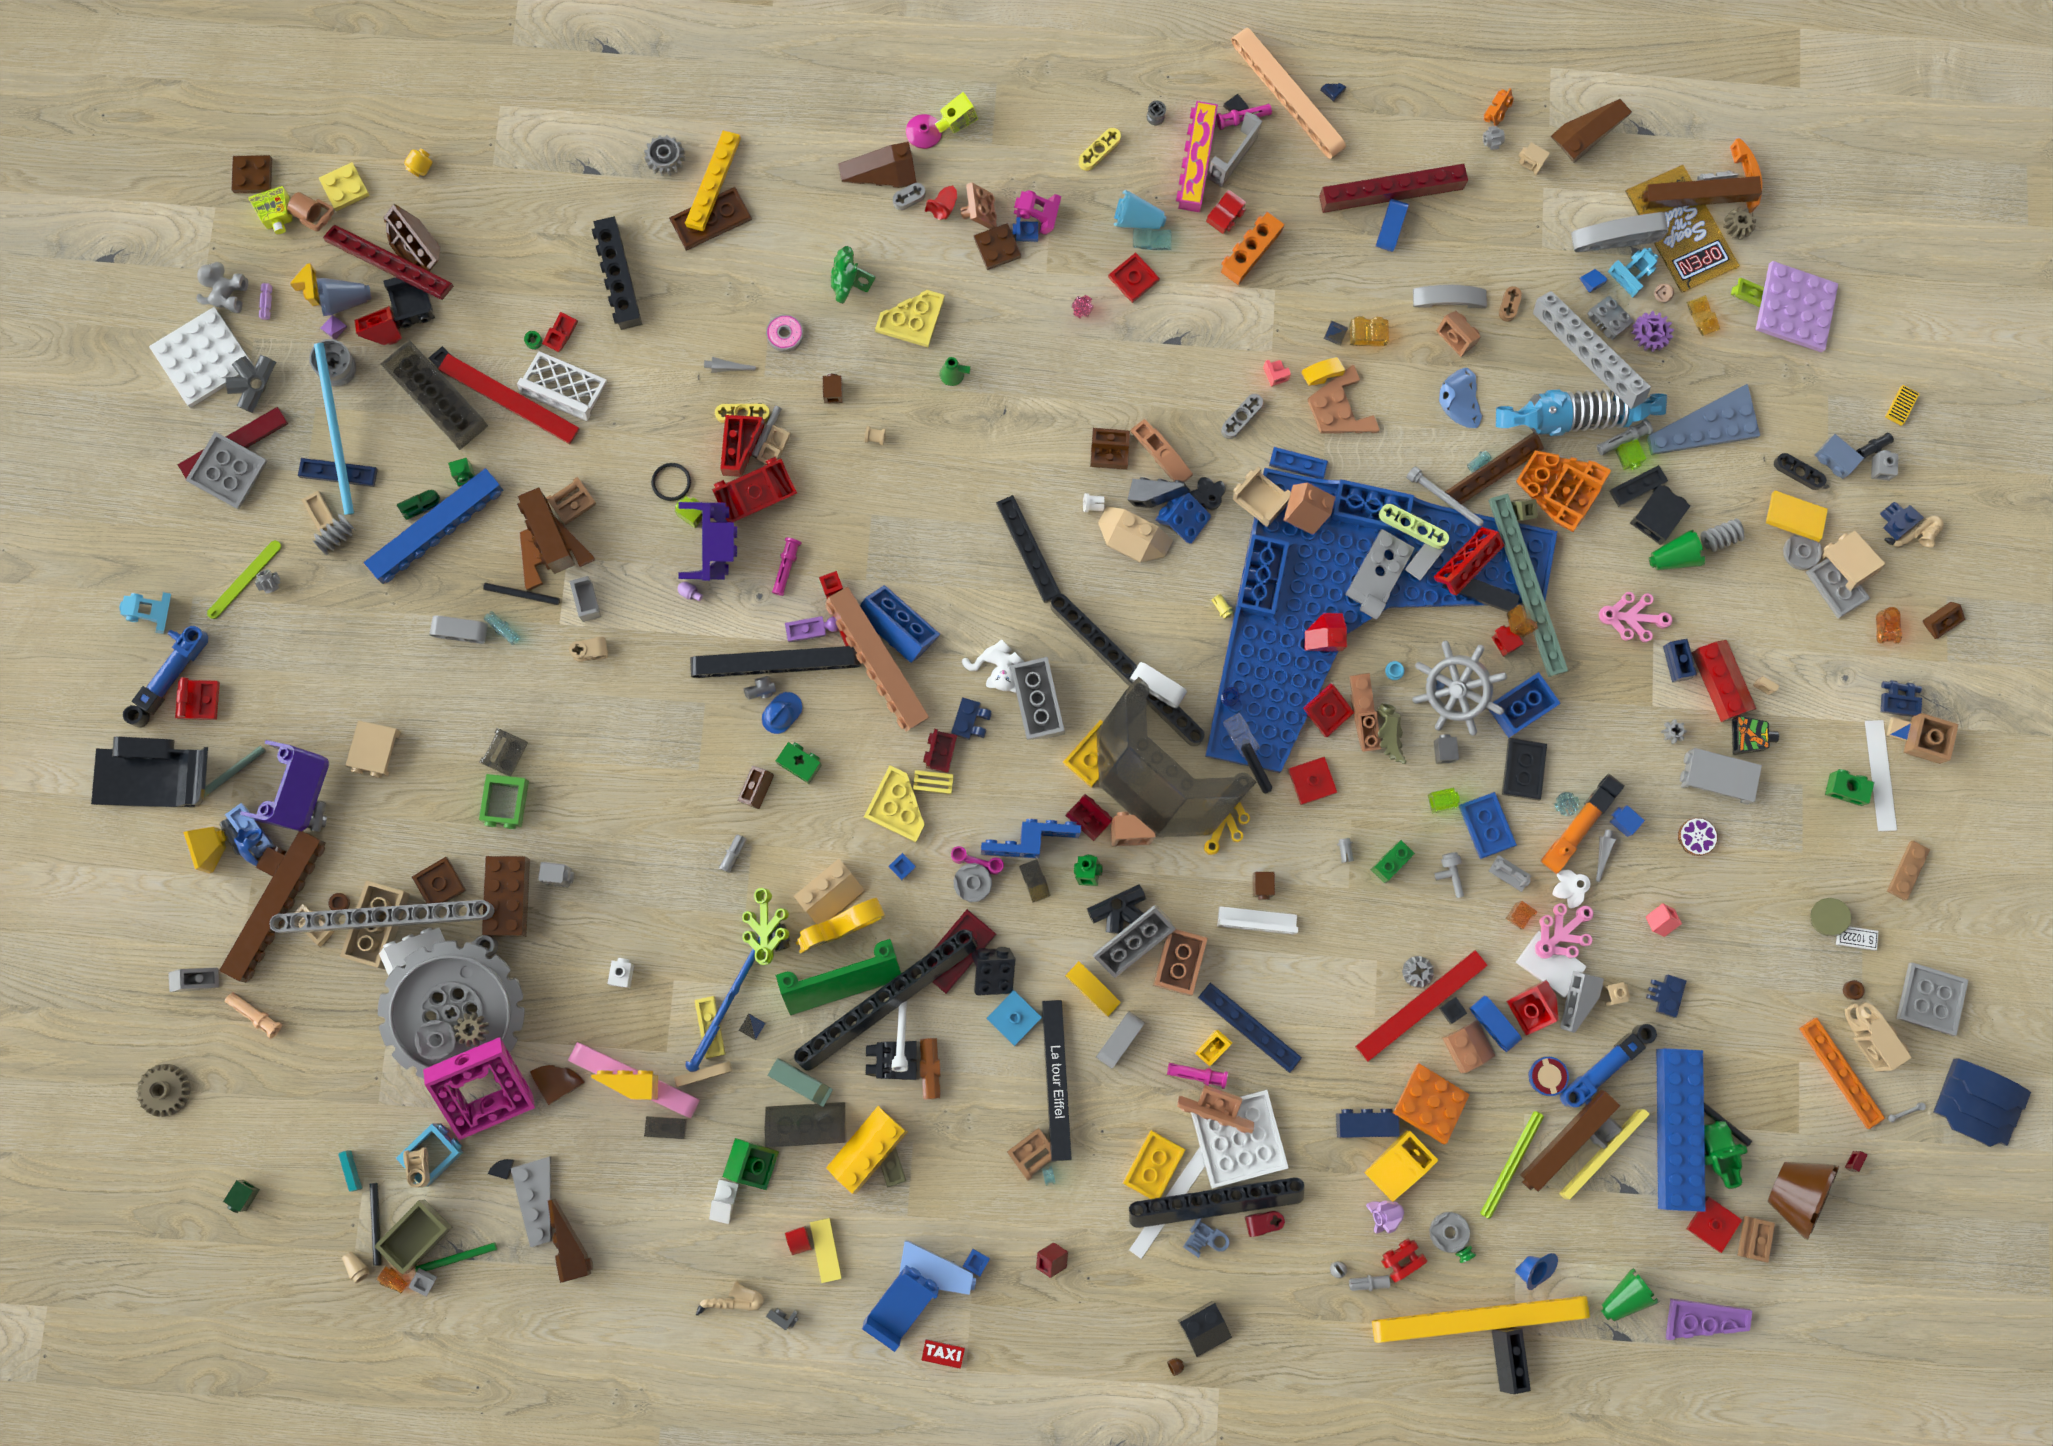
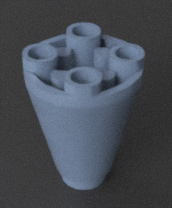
(341, 295)

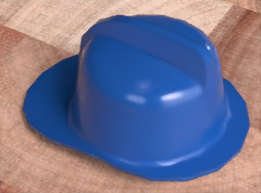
(781, 712)
(1537, 1270)

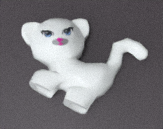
(1001, 676)

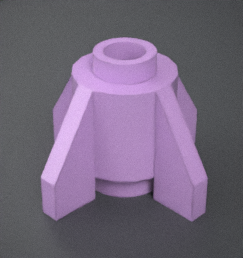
(1386, 1215)

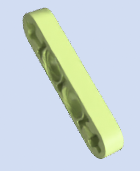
(1412, 529)

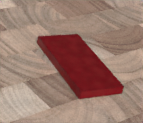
(982, 934)

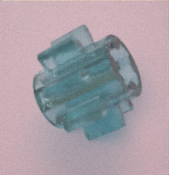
(1567, 804)

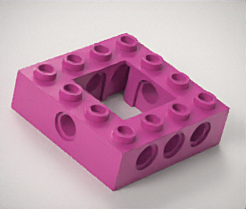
(470, 1118)

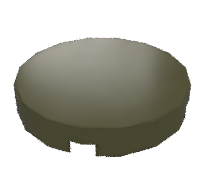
(1830, 917)

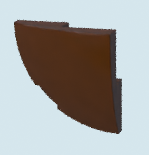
(555, 1081)

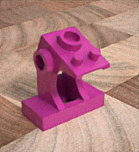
(1047, 217)

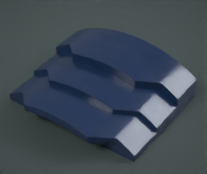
(1981, 1103)

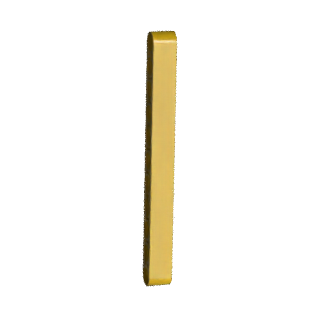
(1480, 1319)

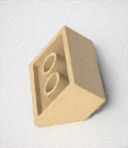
(829, 892)

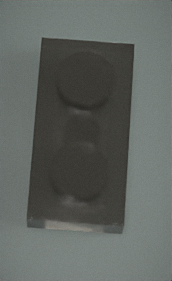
(665, 1127)

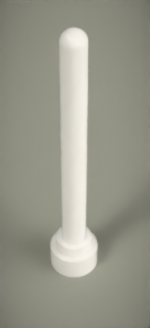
(900, 1063)

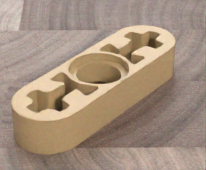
(703, 1074)

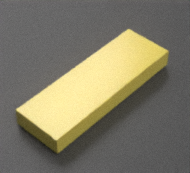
(706, 1011)
(825, 1250)

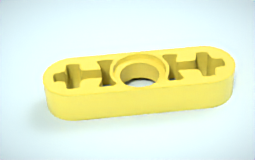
(1097, 157)
(728, 407)

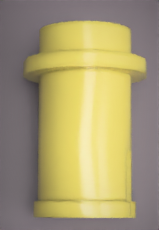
(1222, 606)

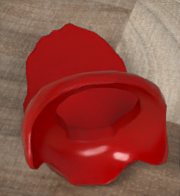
(943, 203)

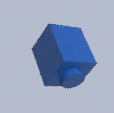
(1626, 820)

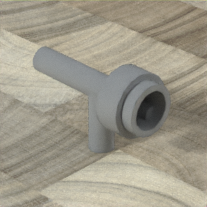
(1451, 860)

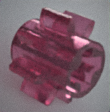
(1082, 306)

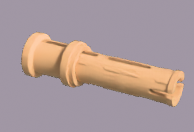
(259, 1019)

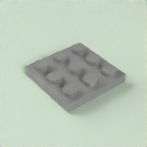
(226, 470)
(1932, 999)

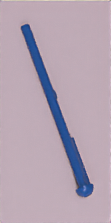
(693, 1065)

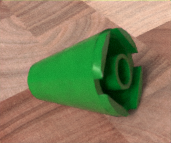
(1679, 553)
(1628, 1298)

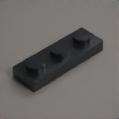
(1638, 486)

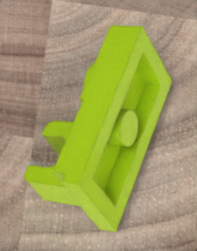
(1748, 292)

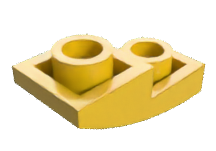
(1322, 370)

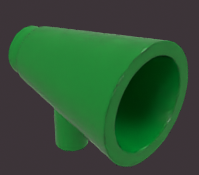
(953, 374)

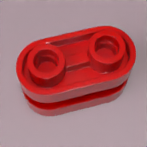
(1391, 1259)

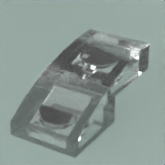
(1240, 732)

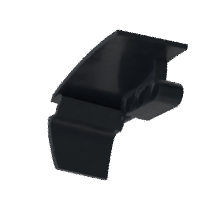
(149, 774)

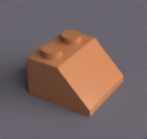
(1458, 332)
(1308, 507)
(1469, 1047)

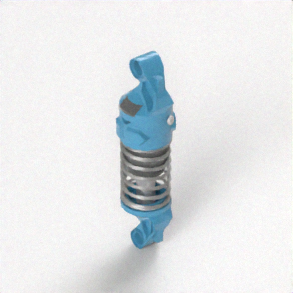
(1562, 411)

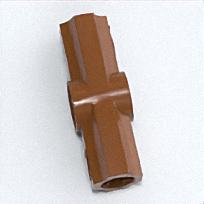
(930, 1068)

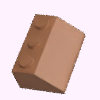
(1129, 831)

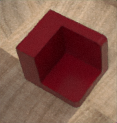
(1052, 1260)

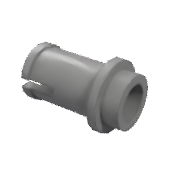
(1345, 848)

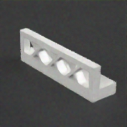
(1257, 920)

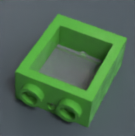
(503, 802)

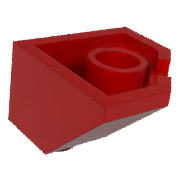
(1327, 633)

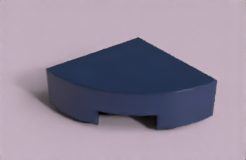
(1333, 91)

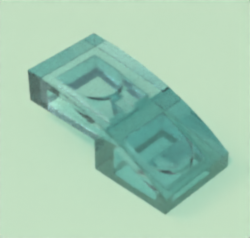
(1152, 240)

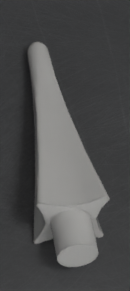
(721, 365)
(1605, 847)

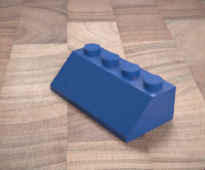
(898, 623)

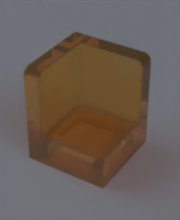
(1519, 623)
(1521, 914)

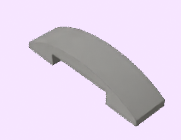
(1449, 295)

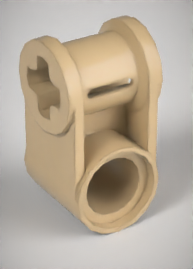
(591, 649)
(417, 1165)

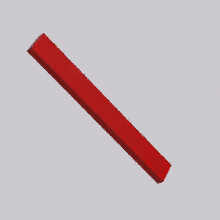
(508, 399)
(1421, 1005)

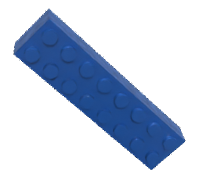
(1680, 1130)

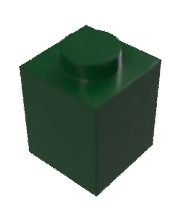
(240, 1196)

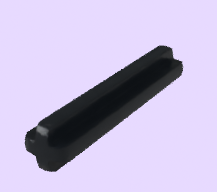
(1256, 768)

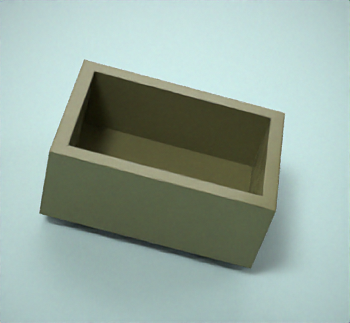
(413, 1236)

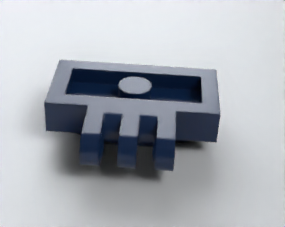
(1900, 519)
(1667, 995)

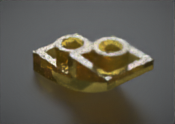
(1703, 317)

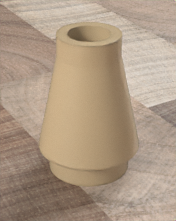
(355, 1267)

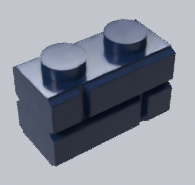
(1679, 660)

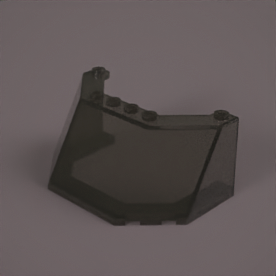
(1155, 785)

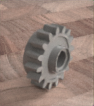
(667, 163)

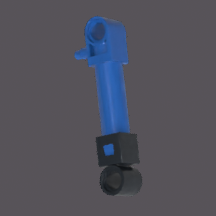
(151, 697)
(1624, 1050)

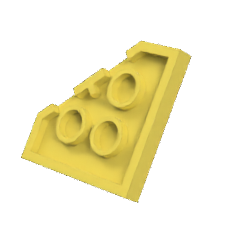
(912, 319)
(896, 806)

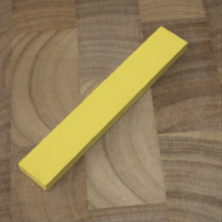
(1603, 1154)

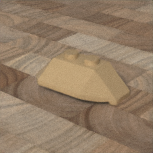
(1133, 535)

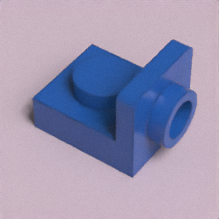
(1025, 231)

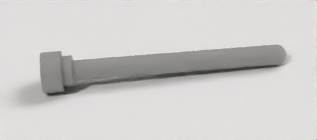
(1416, 476)

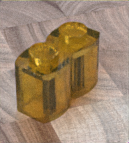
(1369, 331)

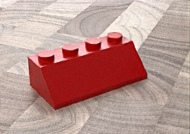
(1723, 680)

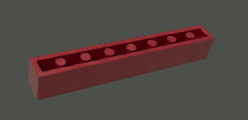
(1395, 186)

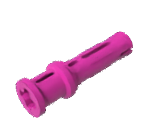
(1235, 118)
(788, 557)
(1206, 1076)

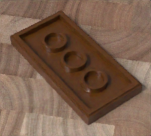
(726, 214)

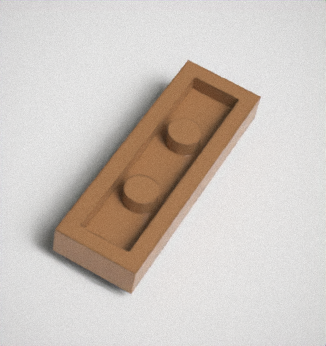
(1908, 870)

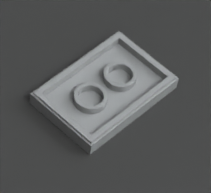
(1833, 588)

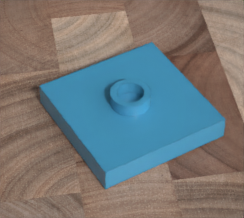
(1014, 1018)

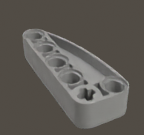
(1621, 232)

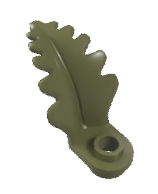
(1391, 732)

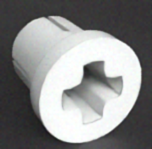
(1089, 503)

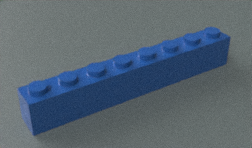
(434, 526)

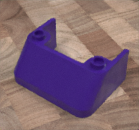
(297, 789)

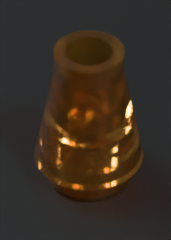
(392, 1280)

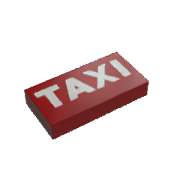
(943, 1353)

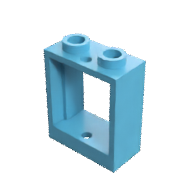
(452, 1144)

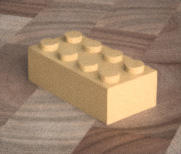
(366, 943)

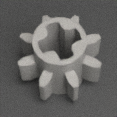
(1493, 137)
(267, 581)
(1677, 727)

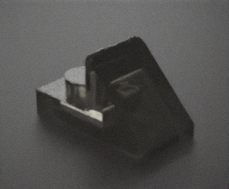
(1035, 881)

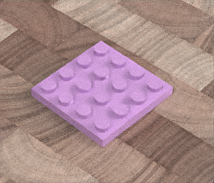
(1797, 306)

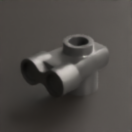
(763, 688)
(317, 819)

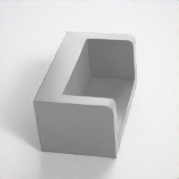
(585, 599)

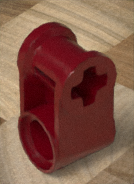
(1260, 1224)

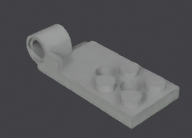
(1367, 586)

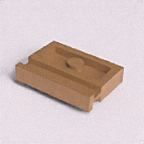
(1756, 1239)

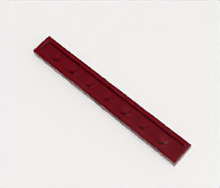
(388, 262)

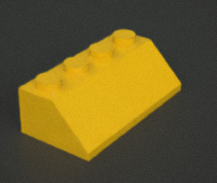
(866, 1150)

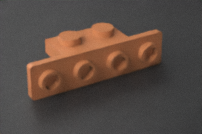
(1219, 1107)

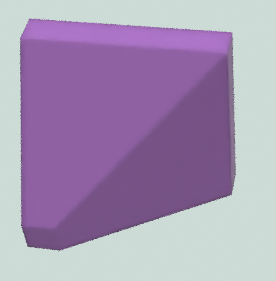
(333, 327)

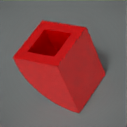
(798, 1240)

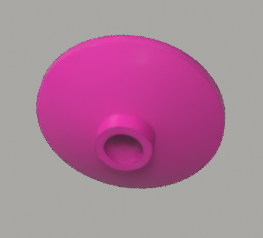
(923, 138)

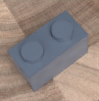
(1838, 456)

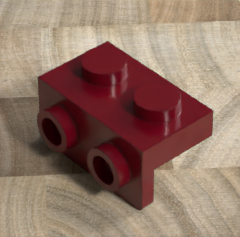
(940, 751)
(1090, 817)

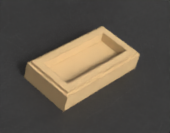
(318, 510)

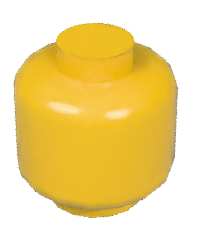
(418, 162)

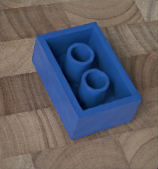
(1525, 704)

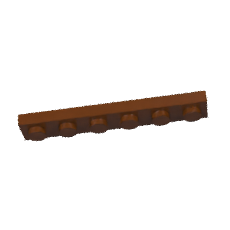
(1495, 469)

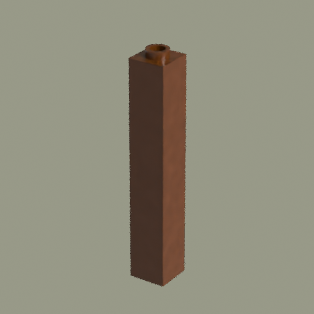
(1702, 192)
(1569, 1141)

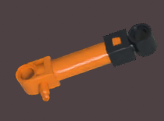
(1593, 807)

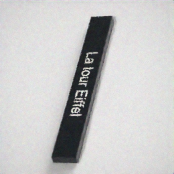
(1056, 1080)

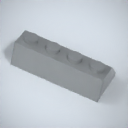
(1037, 699)
(1134, 941)

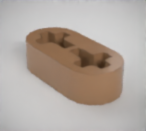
(1512, 304)

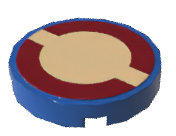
(1548, 1076)

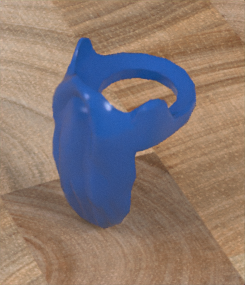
(244, 844)

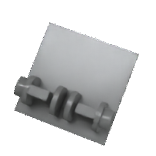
(1611, 317)

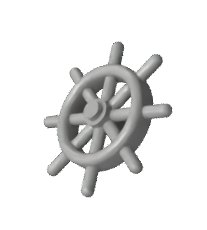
(1459, 688)

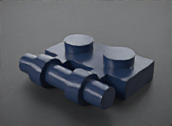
(1900, 704)

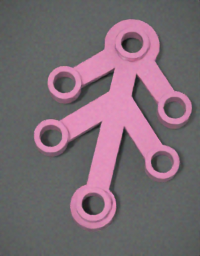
(1633, 618)
(1562, 933)

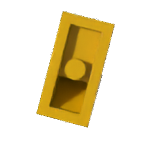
(307, 281)

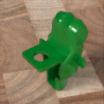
(846, 274)
(1723, 1153)

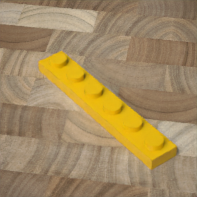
(713, 180)

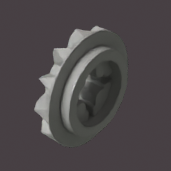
(1415, 980)

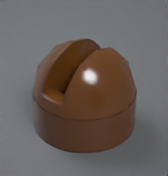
(1176, 1366)

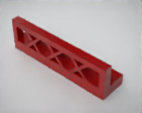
(1473, 560)

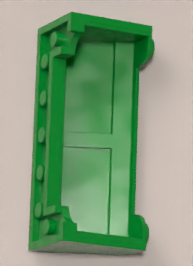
(841, 982)

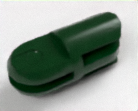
(418, 504)

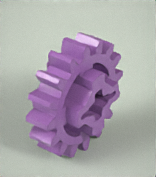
(1658, 325)

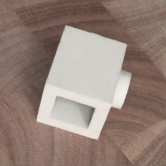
(621, 973)

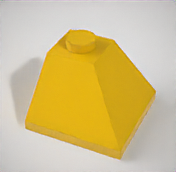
(205, 847)

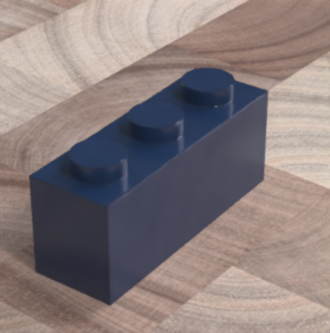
(1367, 1123)

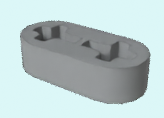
(907, 194)

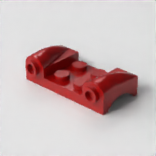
(755, 490)

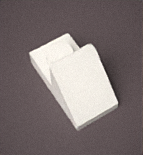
(723, 1201)

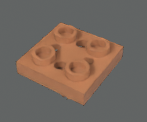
(980, 206)

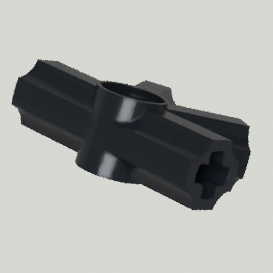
(1116, 917)

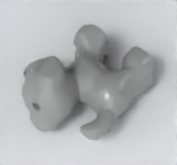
(213, 276)

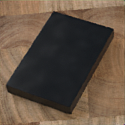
(1524, 769)

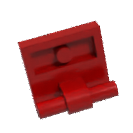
(197, 699)

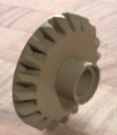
(175, 1093)

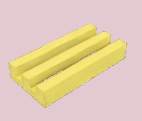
(933, 774)

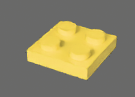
(344, 186)

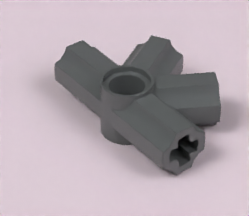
(248, 373)

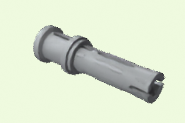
(1632, 433)

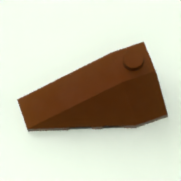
(1587, 130)
(884, 166)
(572, 1258)

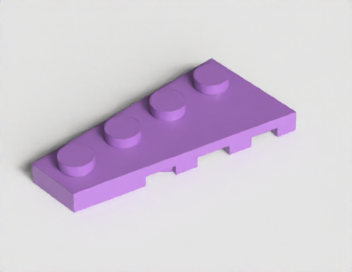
(1699, 1318)

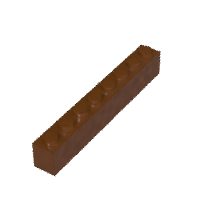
(275, 900)

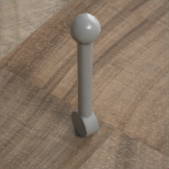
(1920, 1106)

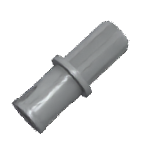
(733, 853)
(1369, 1283)

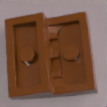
(1110, 448)

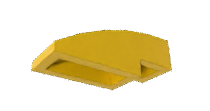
(1092, 988)

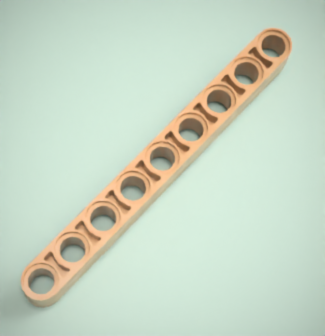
(1288, 93)

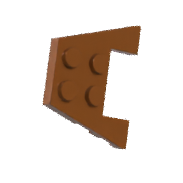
(531, 556)

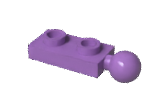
(809, 628)

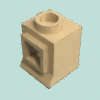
(1533, 157)
(1618, 993)

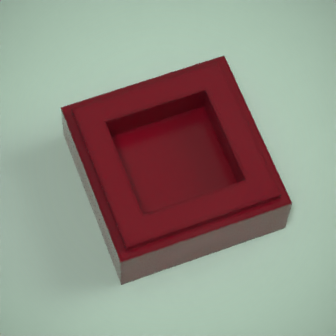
(1856, 1161)

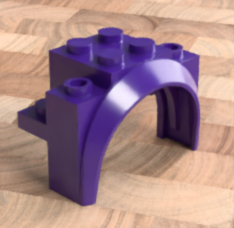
(716, 541)

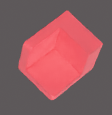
(1276, 373)
(1663, 920)

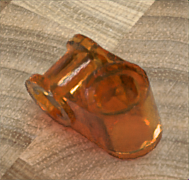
(1887, 629)

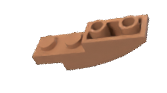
(1161, 451)
(1364, 712)

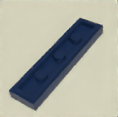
(327, 471)

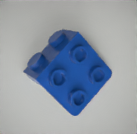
(1184, 516)

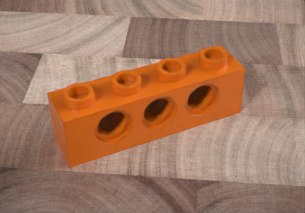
(1237, 271)

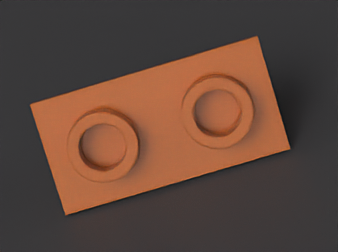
(1503, 101)

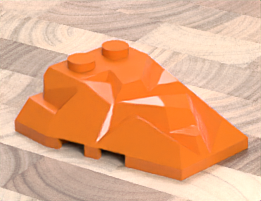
(1563, 486)

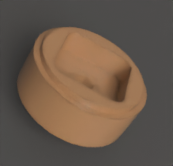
(1664, 293)

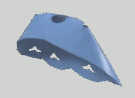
(1461, 398)

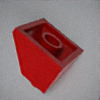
(378, 327)
(1535, 1007)

